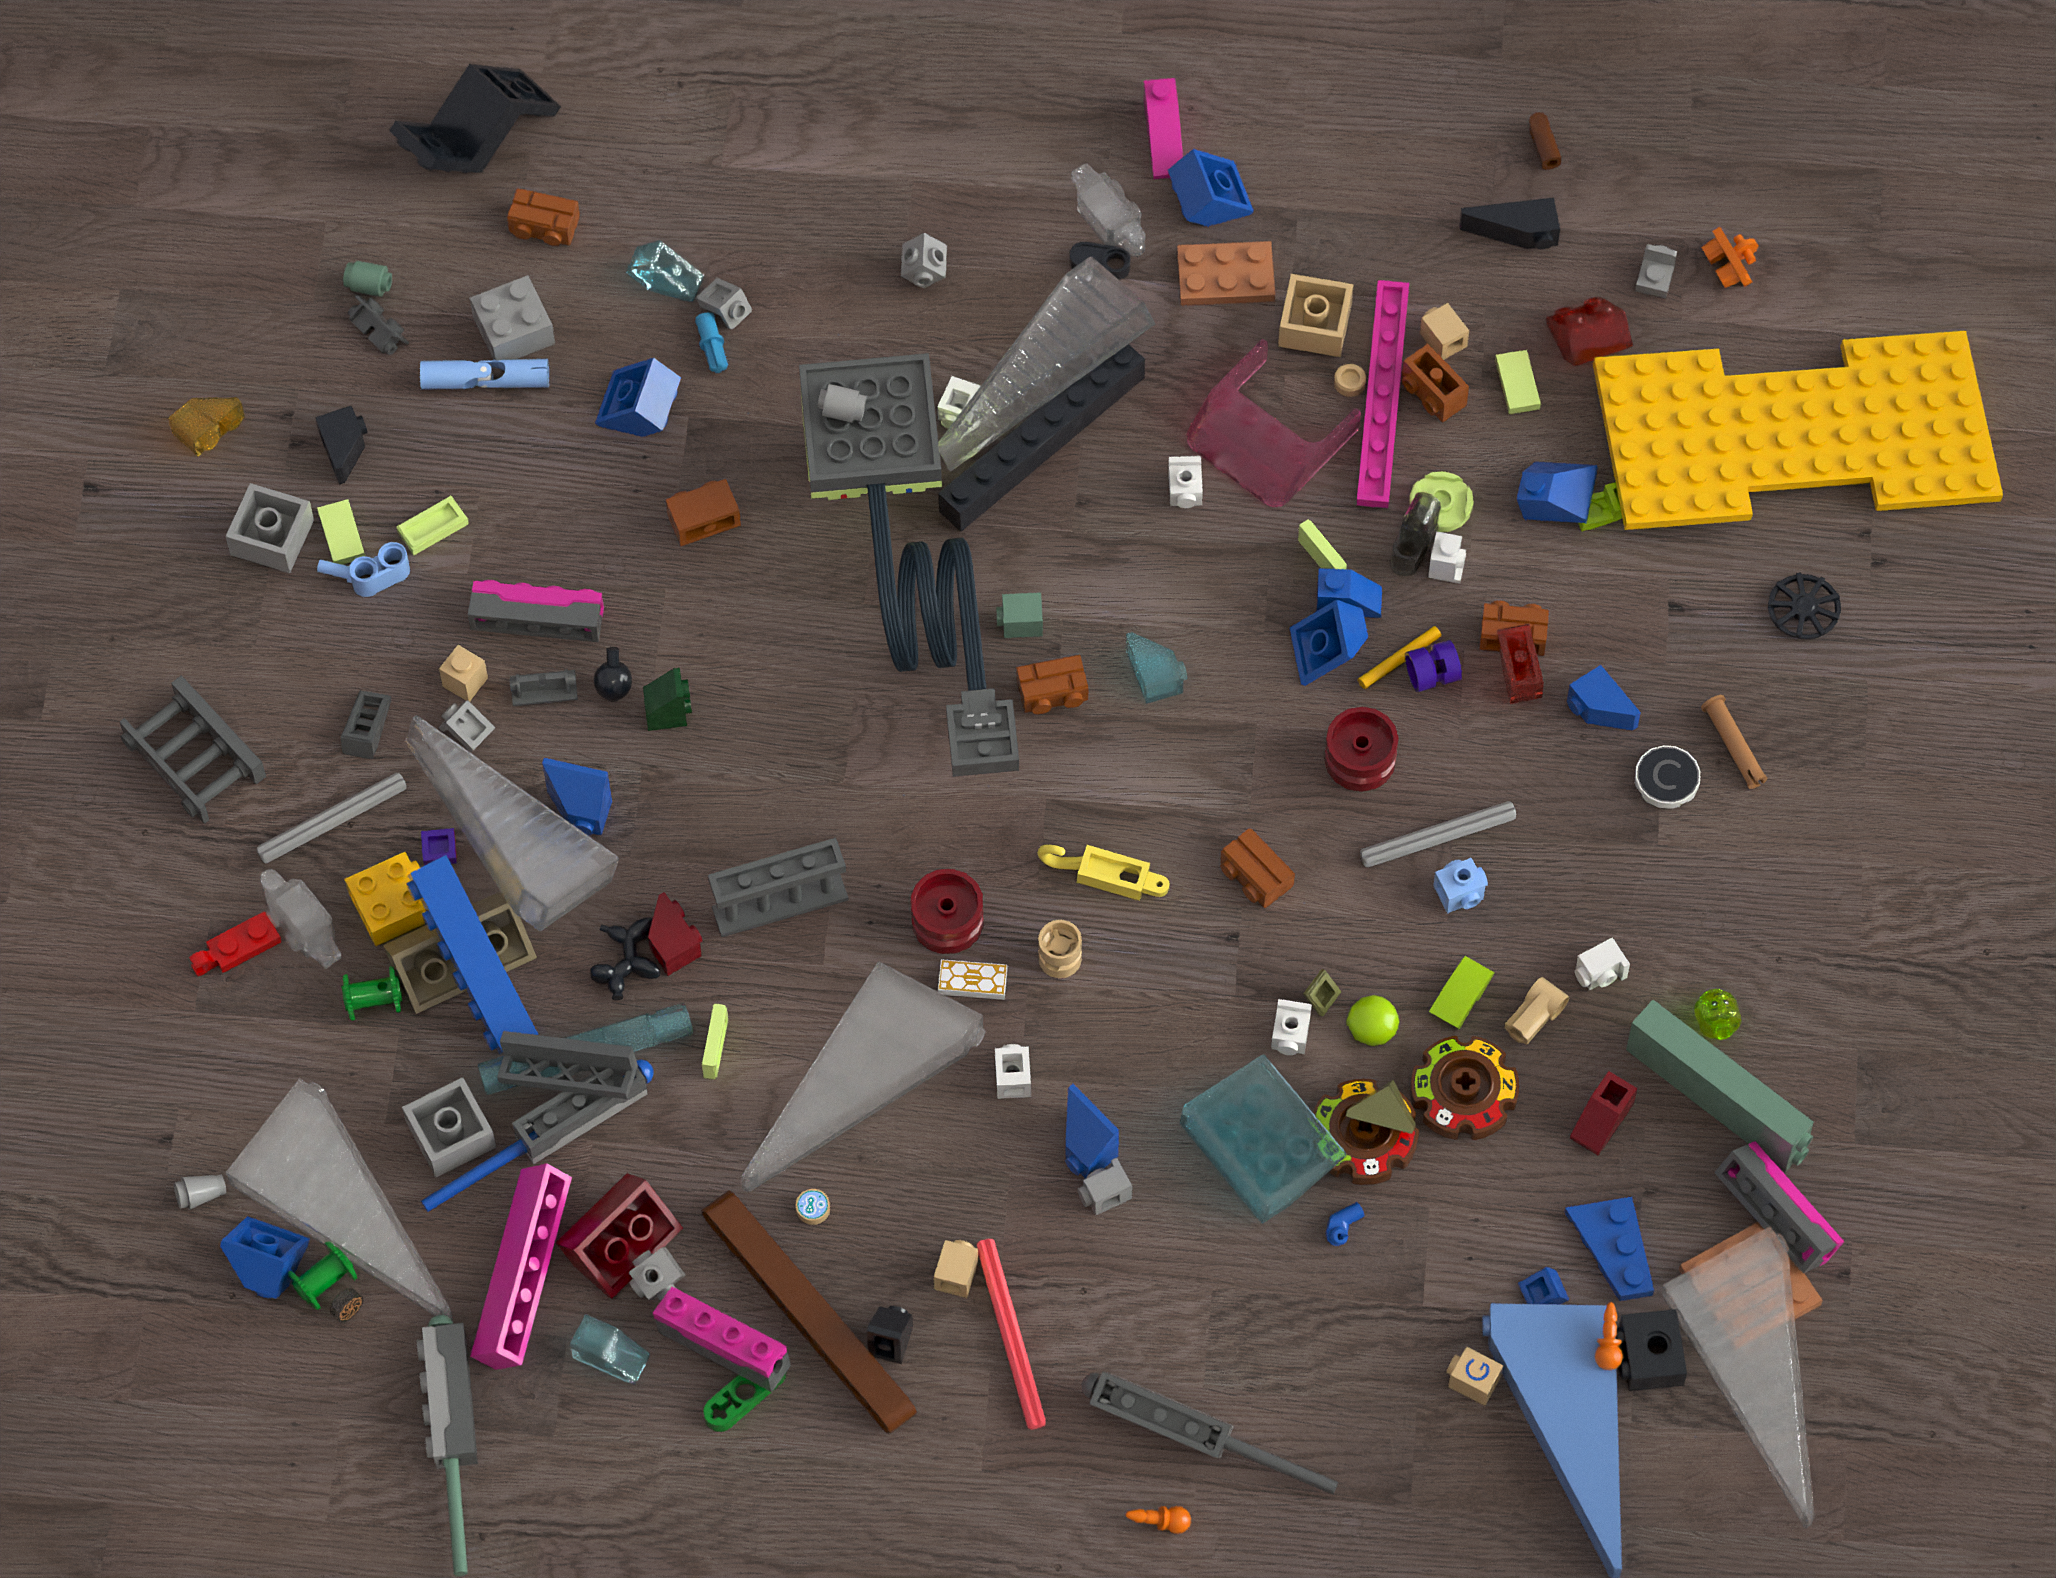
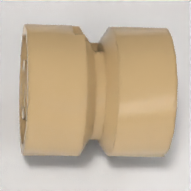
(1060, 949)

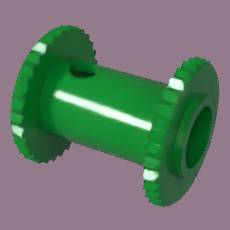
(371, 993)
(322, 1275)

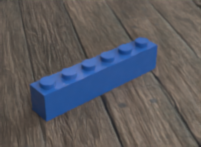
(469, 950)

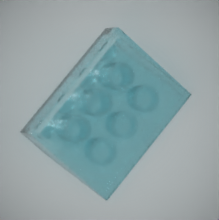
(1261, 1137)

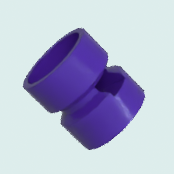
(1422, 668)

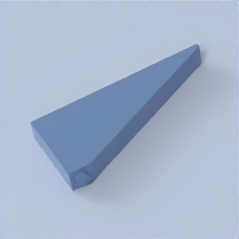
(1568, 1405)

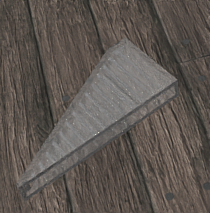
(1069, 336)
(525, 846)
(879, 1051)
(318, 1182)
(1745, 1332)

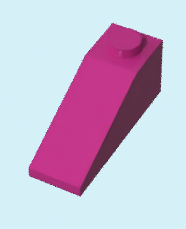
(1162, 125)

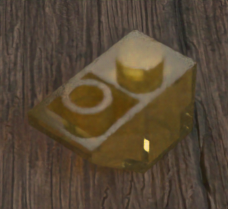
(205, 420)

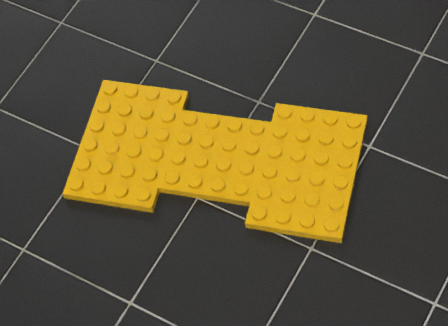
(1699, 441)

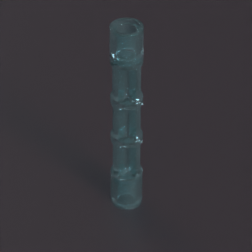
(635, 1032)

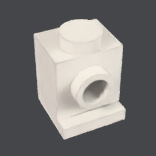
(955, 399)
(1185, 481)
(1447, 558)
(1601, 965)
(1291, 1015)
(1012, 1083)

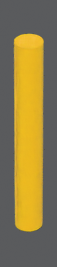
(1398, 657)

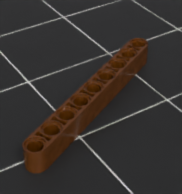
(809, 1312)

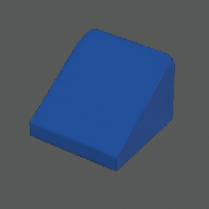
(1544, 1288)

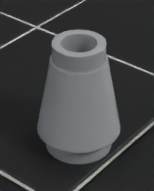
(198, 1190)

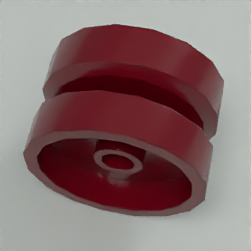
(1361, 749)
(947, 911)

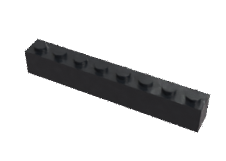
(1039, 438)

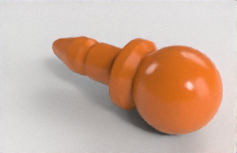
(1608, 1354)
(1174, 1519)

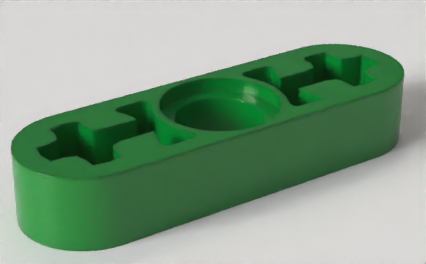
(744, 1406)

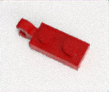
(236, 945)

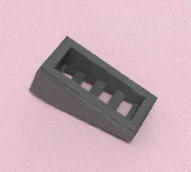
(364, 743)

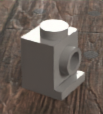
(1105, 1188)

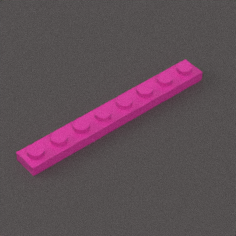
(1382, 394)

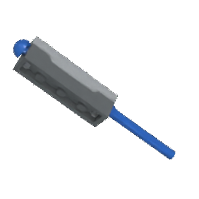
(551, 1128)

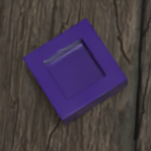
(438, 844)

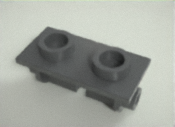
(386, 332)
(543, 687)

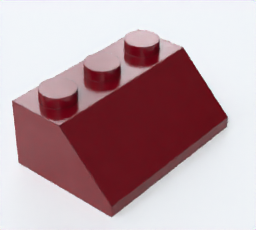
(617, 1232)

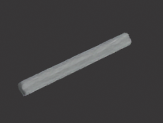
(331, 817)
(1438, 834)

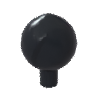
(613, 677)

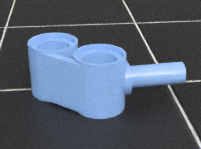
(382, 574)

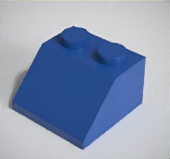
(1209, 189)
(639, 398)

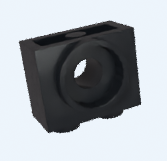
(1640, 1366)

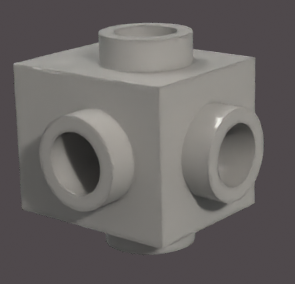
(923, 260)
(666, 1267)

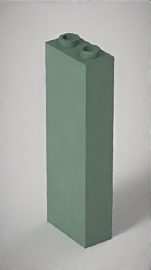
(1720, 1085)

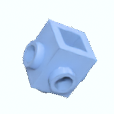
(1460, 885)

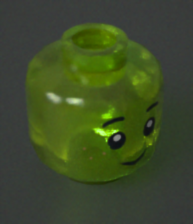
(1717, 1014)

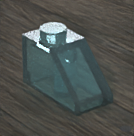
(664, 271)
(1155, 668)
(608, 1350)

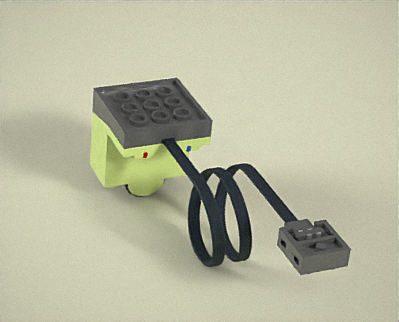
(899, 453)

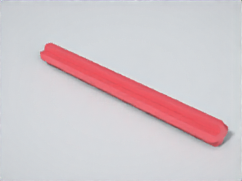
(1011, 1334)

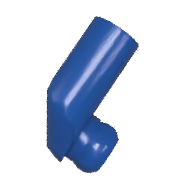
(1339, 1223)

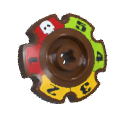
(1488, 1081)
(1371, 1154)

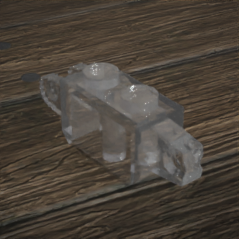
(1108, 210)
(301, 917)

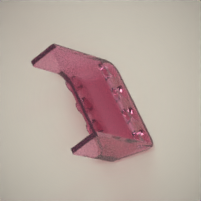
(1256, 446)

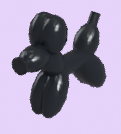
(631, 963)

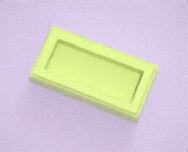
(1517, 382)
(432, 525)
(341, 532)
(1319, 547)
(715, 1041)

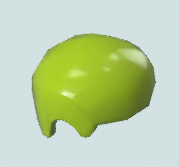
(1373, 1020)

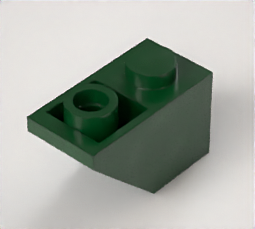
(667, 701)

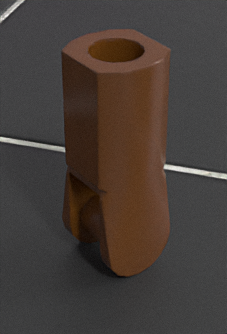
(1544, 141)

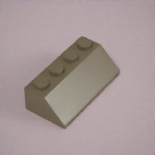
(429, 978)

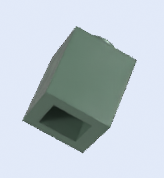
(1021, 615)

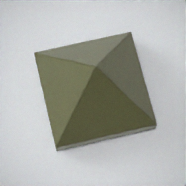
(1322, 992)

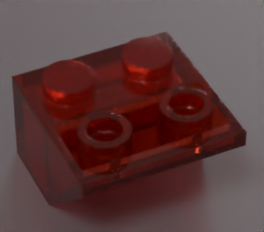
(1590, 330)

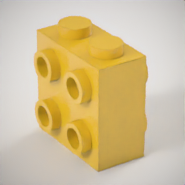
(385, 900)

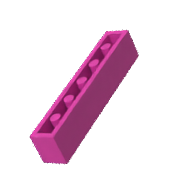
(521, 1267)

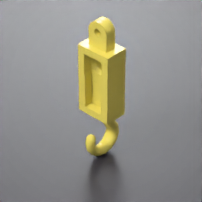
(1103, 870)

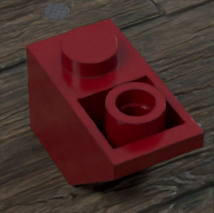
(670, 937)
(1604, 1113)

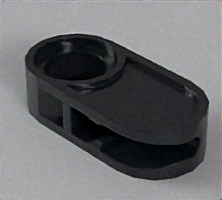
(1102, 254)

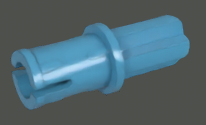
(711, 342)

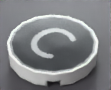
(1667, 776)

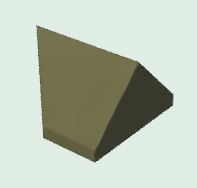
(1384, 1108)

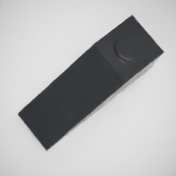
(1519, 223)

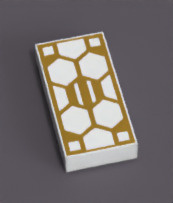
(972, 979)

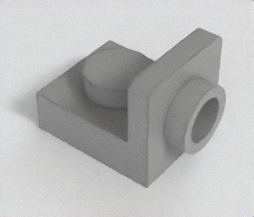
(1656, 270)
(725, 301)
(466, 724)

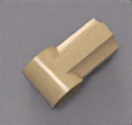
(1541, 1003)

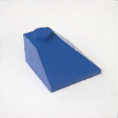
(1557, 491)
(1327, 639)
(579, 794)
(1089, 1135)
(263, 1255)

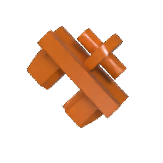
(1734, 270)

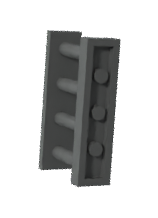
(204, 721)
(778, 887)

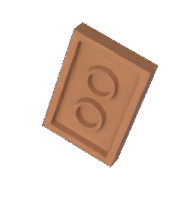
(1226, 273)

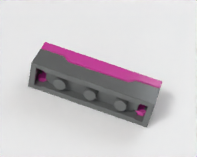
(535, 610)
(1779, 1204)
(721, 1339)

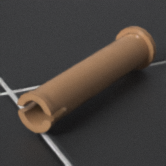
(1734, 741)

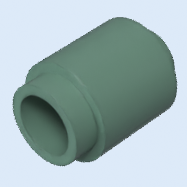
(367, 278)

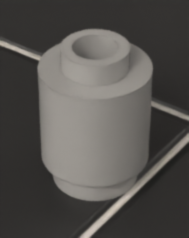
(842, 403)

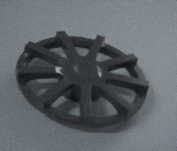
(1804, 605)

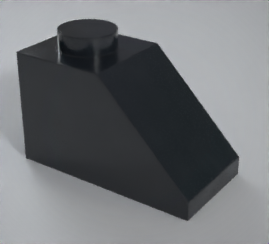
(342, 439)
(889, 1333)

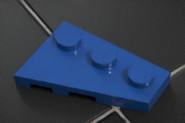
(1616, 1243)

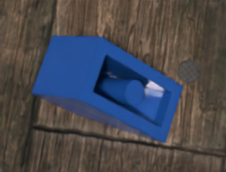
(1349, 588)
(1602, 701)

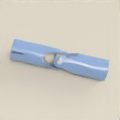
(467, 374)

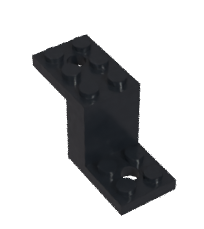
(474, 119)

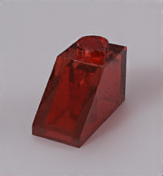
(1520, 664)

